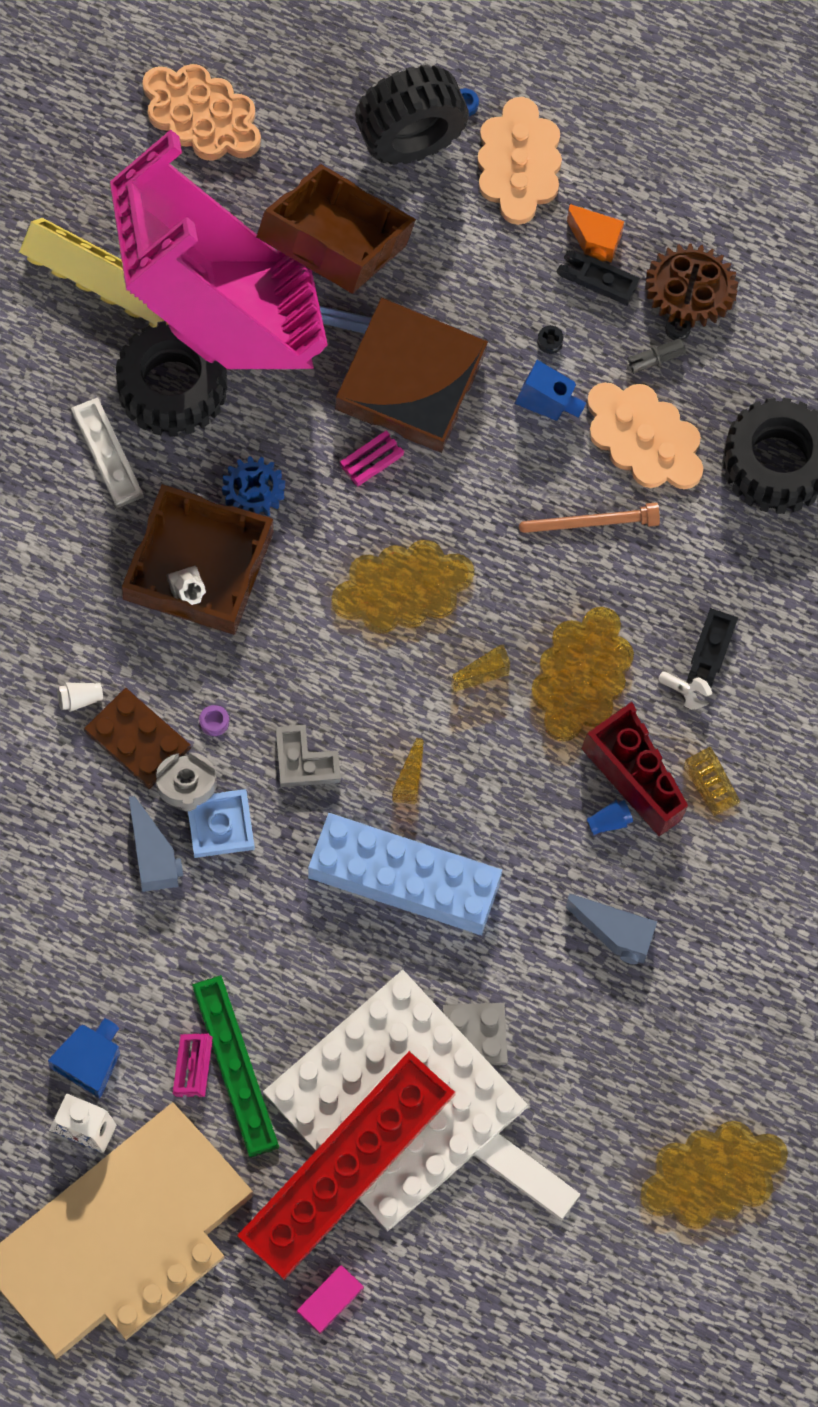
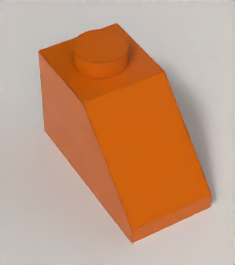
(595, 232)

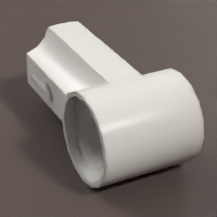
(187, 585)

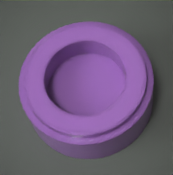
(214, 720)

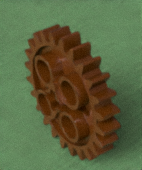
(665, 279)

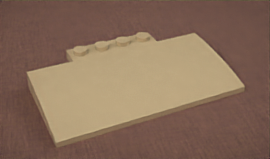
(122, 1235)

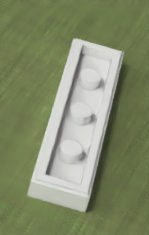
(107, 452)
(528, 1176)

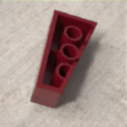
(636, 768)

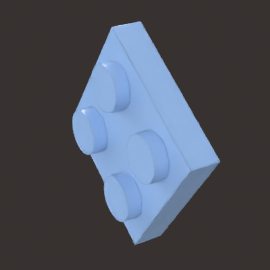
(221, 825)

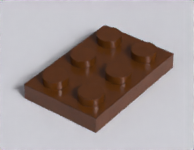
(135, 736)

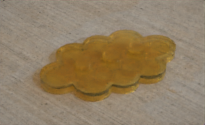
(402, 586)
(582, 673)
(713, 1175)

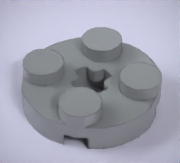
(190, 794)

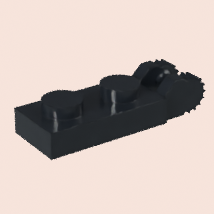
(599, 277)
(712, 644)

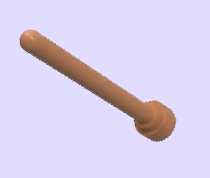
(646, 515)

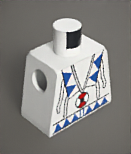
(82, 1123)

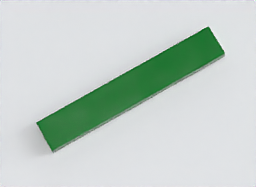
(235, 1066)

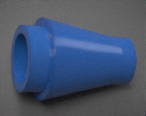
(610, 818)

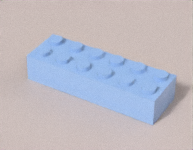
(404, 873)

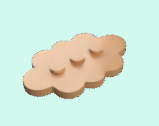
(202, 112)
(519, 160)
(645, 435)

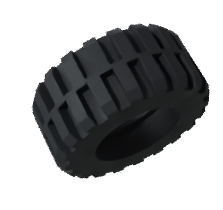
(411, 114)
(163, 411)
(754, 480)

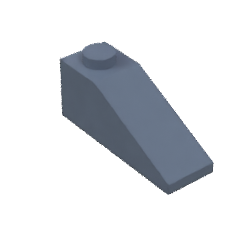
(154, 853)
(619, 930)

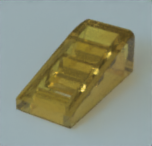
(484, 669)
(715, 766)
(408, 781)

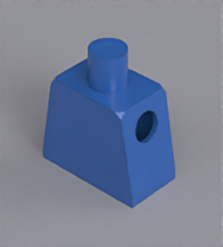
(549, 393)
(88, 1057)

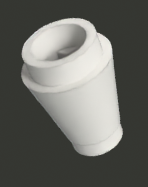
(78, 695)

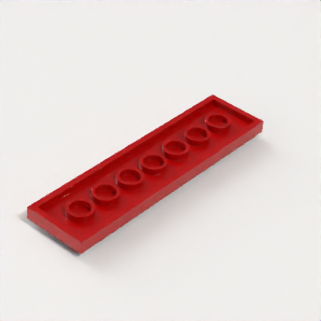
(346, 1165)

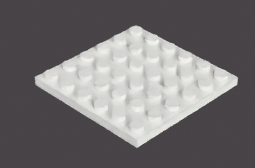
(354, 1059)

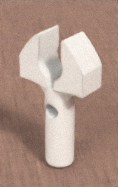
(687, 689)

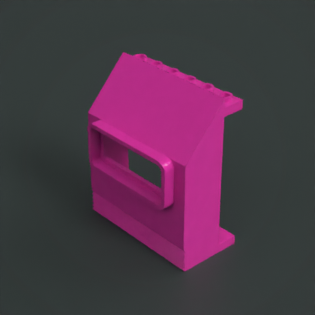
(209, 271)

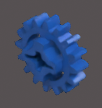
(253, 475)

